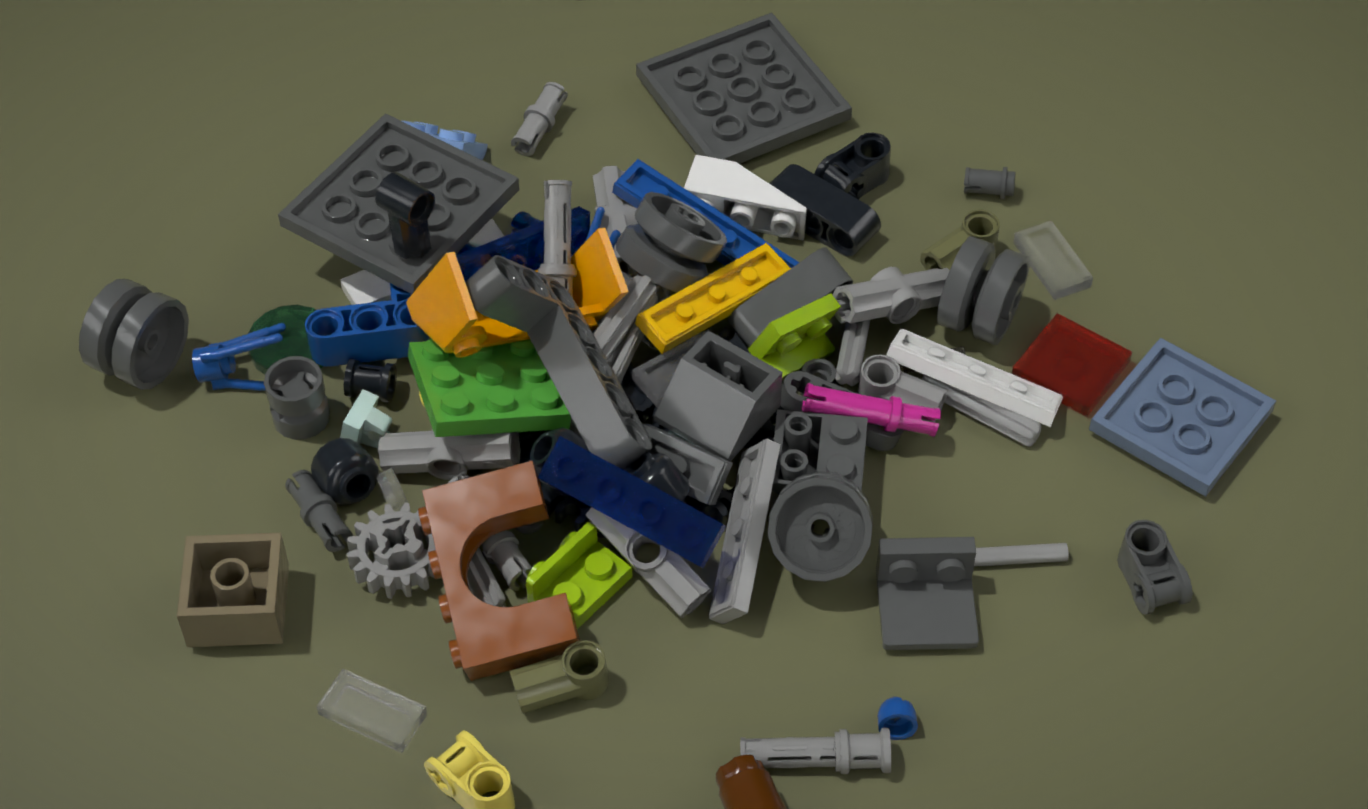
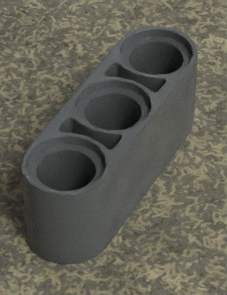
(799, 286)

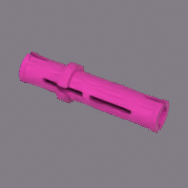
(879, 411)

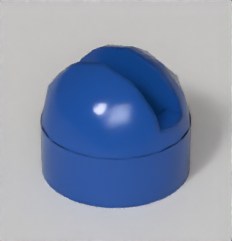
(903, 718)

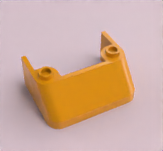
(448, 317)

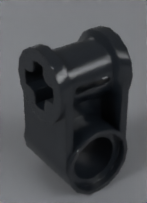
(858, 165)

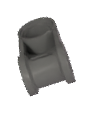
(1153, 575)

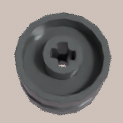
(670, 242)
(983, 290)
(133, 333)
(826, 498)

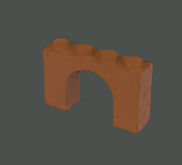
(460, 520)

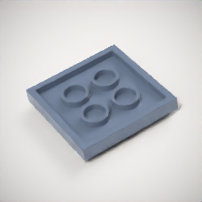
(1182, 416)

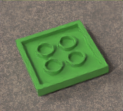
(487, 392)

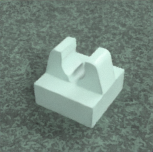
(365, 422)

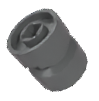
(297, 397)

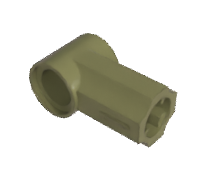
(975, 223)
(556, 679)

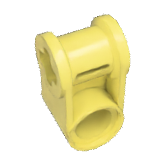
(469, 772)

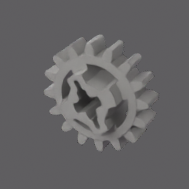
(396, 549)

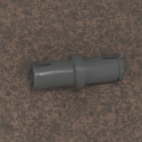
(318, 510)

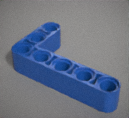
(363, 331)

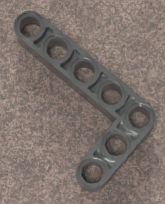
(568, 352)

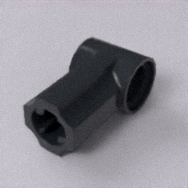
(408, 213)

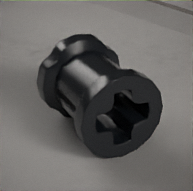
(372, 378)

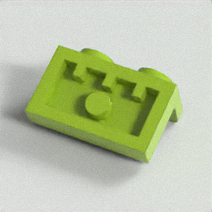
(797, 336)
(582, 571)

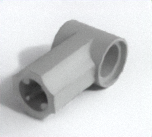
(897, 383)

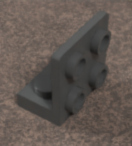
(926, 593)

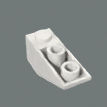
(746, 197)

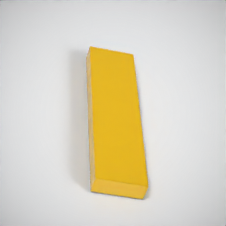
(710, 298)

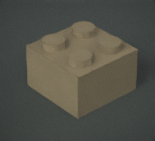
(233, 590)

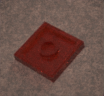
(1073, 363)

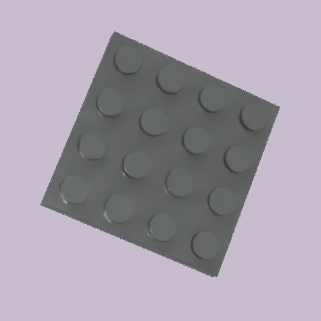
(743, 91)
(342, 212)

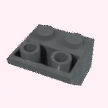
(719, 396)
(818, 444)

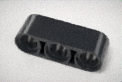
(831, 213)

